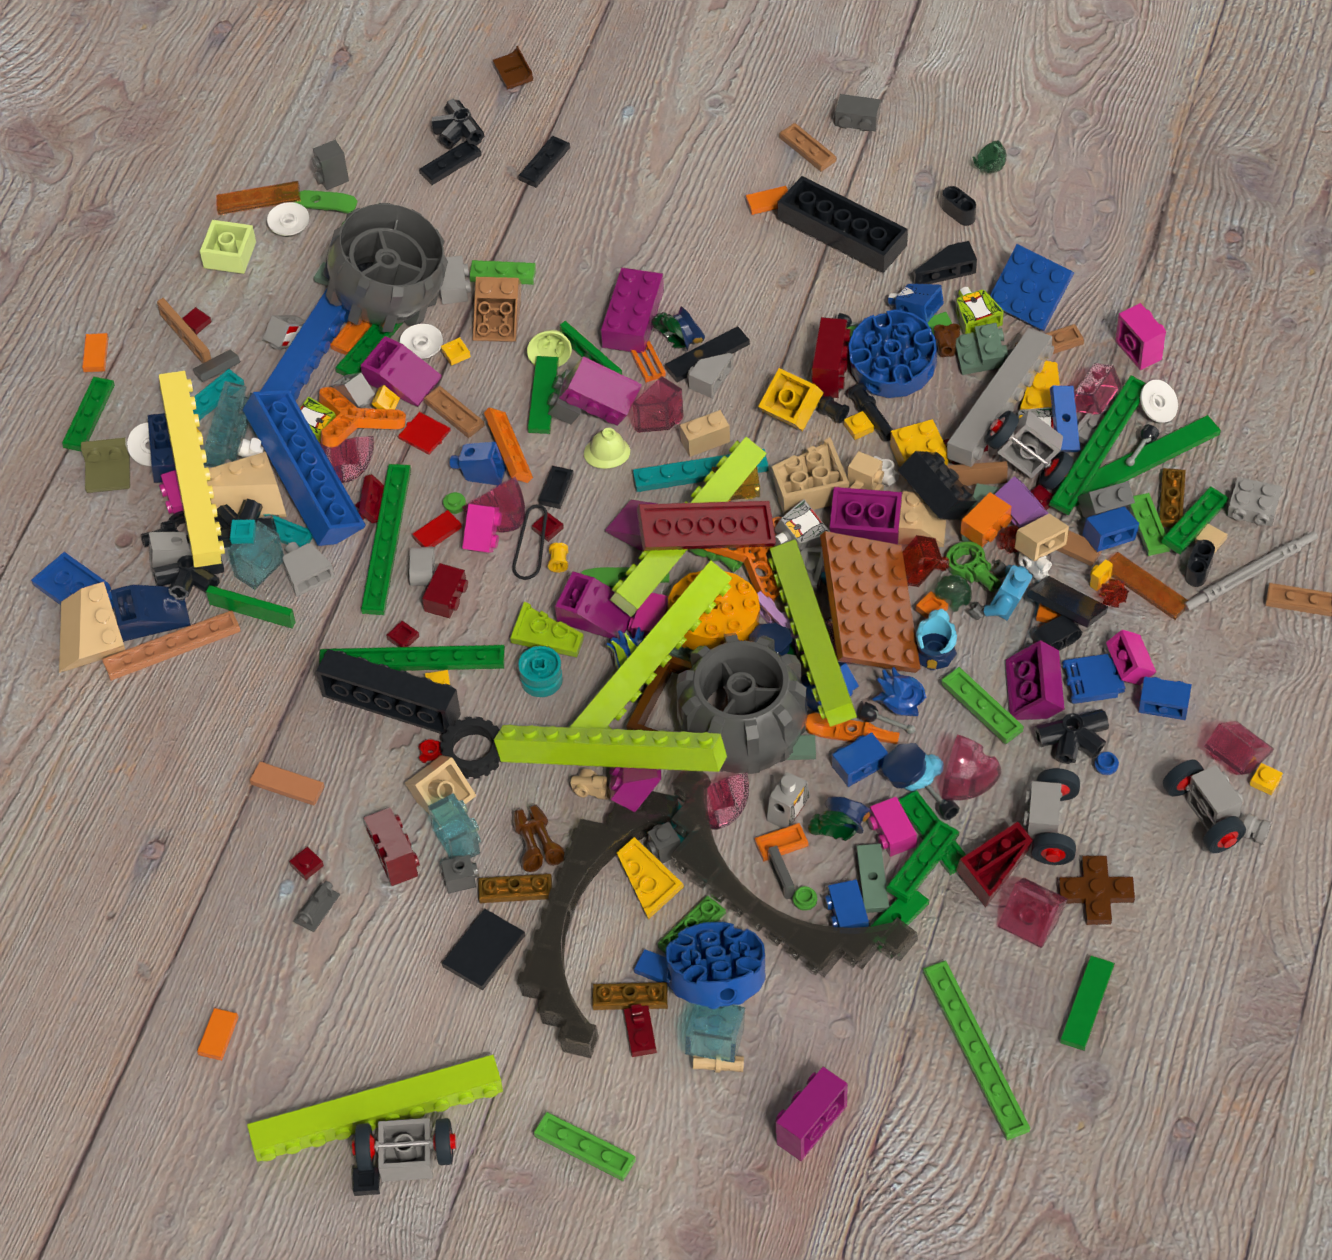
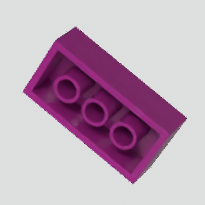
(632, 309)

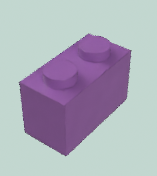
(1024, 504)

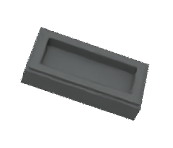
(216, 365)
(781, 872)

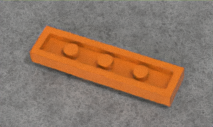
(508, 445)

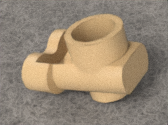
(590, 784)

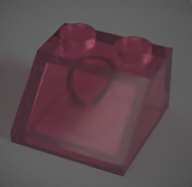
(1096, 389)
(658, 407)
(1237, 747)
(1032, 912)

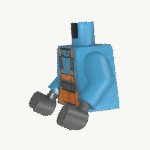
(1008, 594)

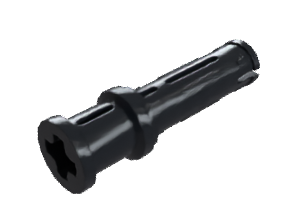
(868, 405)
(832, 408)

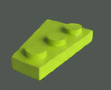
(537, 629)

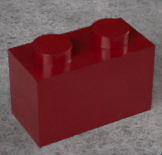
(445, 591)

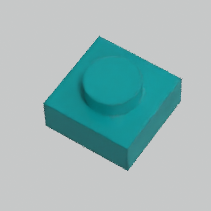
(243, 531)

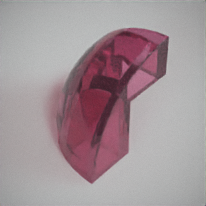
(350, 457)
(510, 503)
(969, 771)
(727, 800)

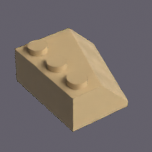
(809, 477)
(246, 479)
(88, 628)

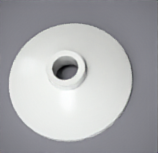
(288, 219)
(422, 340)
(1159, 401)
(136, 444)

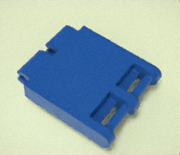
(1094, 678)

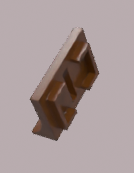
(513, 69)

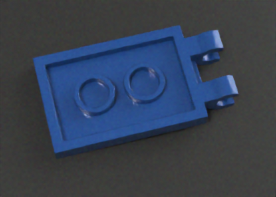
(66, 577)

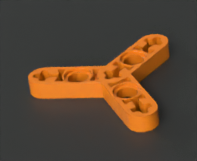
(350, 417)
(761, 562)

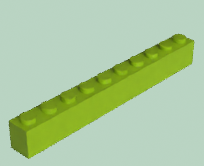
(657, 563)
(812, 633)
(655, 649)
(611, 748)
(391, 1102)

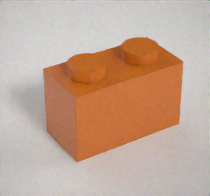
(986, 519)

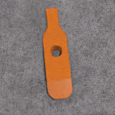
(820, 727)

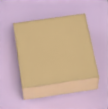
(1212, 534)

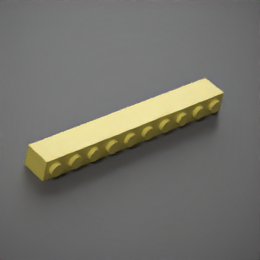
(189, 468)

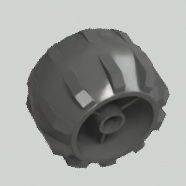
(405, 267)
(758, 722)

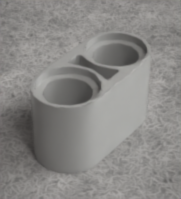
(421, 565)

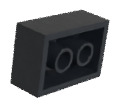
(937, 485)

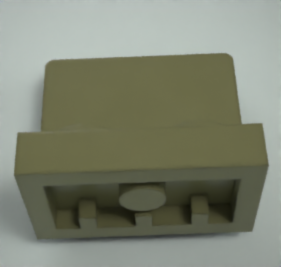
(106, 465)

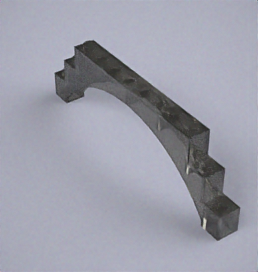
(590, 850)
(812, 943)

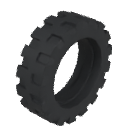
(472, 727)

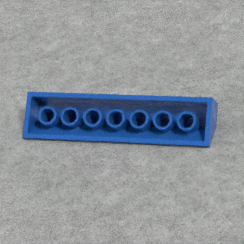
(303, 466)

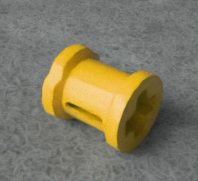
(558, 557)

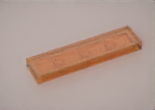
(258, 197)
(1147, 586)

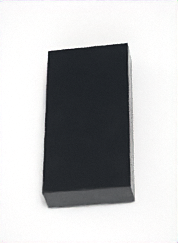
(556, 487)

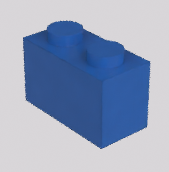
(1110, 529)
(1165, 698)
(859, 759)
(846, 905)

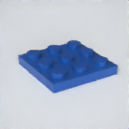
(1031, 287)

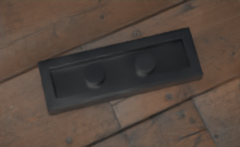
(544, 161)
(450, 162)

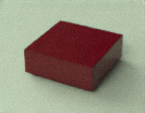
(197, 320)
(553, 527)
(402, 635)

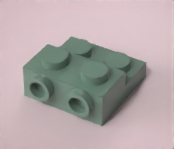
(981, 349)

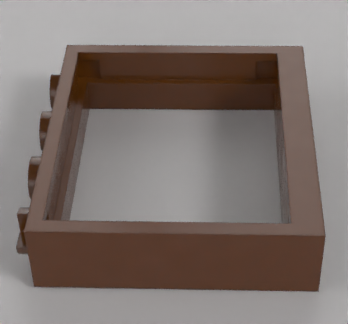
(655, 689)

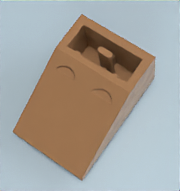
(496, 309)

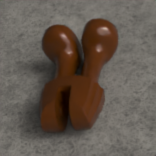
(533, 859)

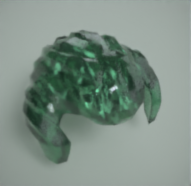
(991, 157)
(954, 589)

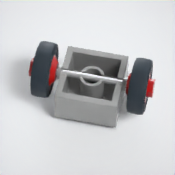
(1030, 447)
(1211, 800)
(1042, 815)
(404, 1148)

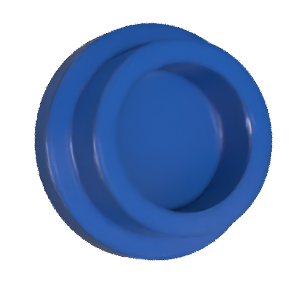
(1106, 763)

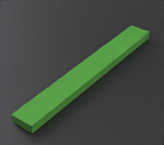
(976, 1050)

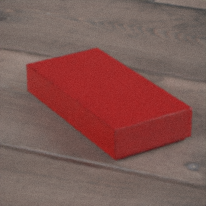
(437, 530)

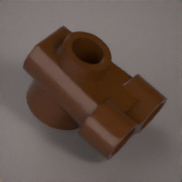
(946, 339)

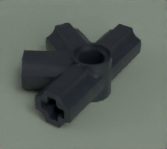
(456, 124)
(249, 511)
(184, 575)
(1070, 740)

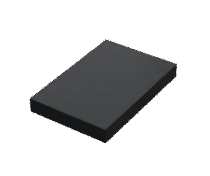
(1067, 601)
(483, 949)

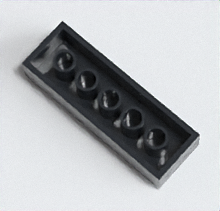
(842, 224)
(388, 691)

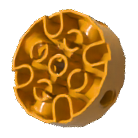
(734, 613)

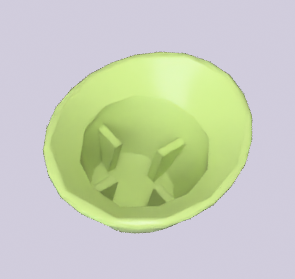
(551, 344)
(607, 450)

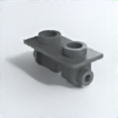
(317, 906)

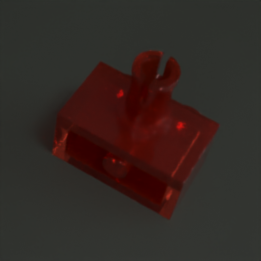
(921, 559)

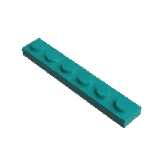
(680, 473)

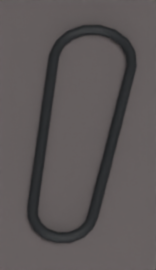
(520, 541)

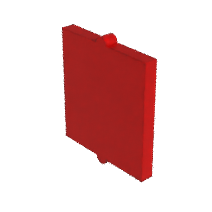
(424, 433)

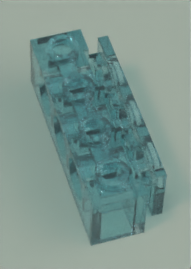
(223, 425)

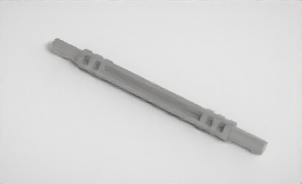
(1251, 570)

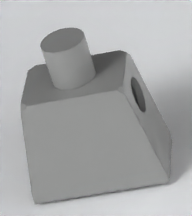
(167, 548)
(306, 567)

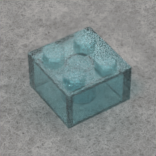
(258, 560)
(454, 827)
(715, 1032)

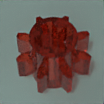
(1008, 539)
(1113, 593)

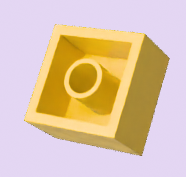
(790, 399)
(917, 437)

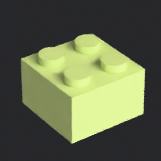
(228, 246)

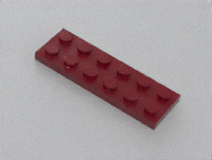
(706, 525)

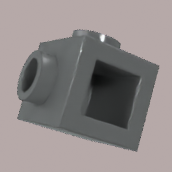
(662, 841)
(459, 873)

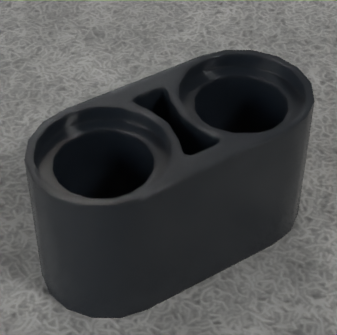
(959, 205)
(1199, 564)
(1058, 633)

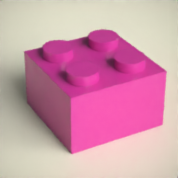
(1140, 336)

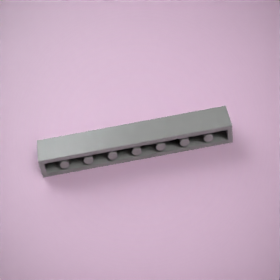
(1000, 396)

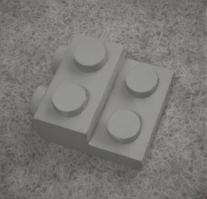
(1254, 501)

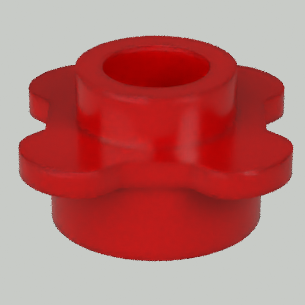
(429, 745)

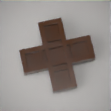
(1097, 890)

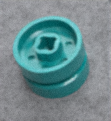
(540, 671)

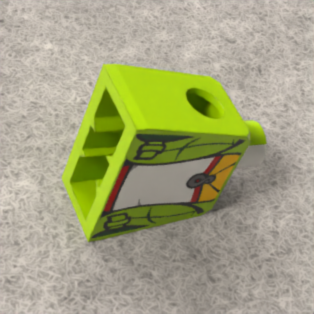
(976, 310)
(316, 416)

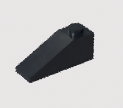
(950, 263)

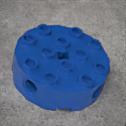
(893, 353)
(715, 964)

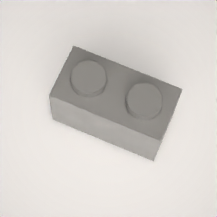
(454, 284)

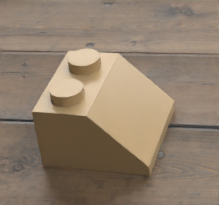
(919, 519)
(439, 781)

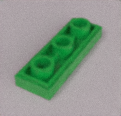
(904, 911)

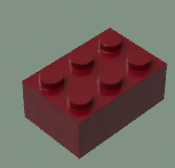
(831, 356)

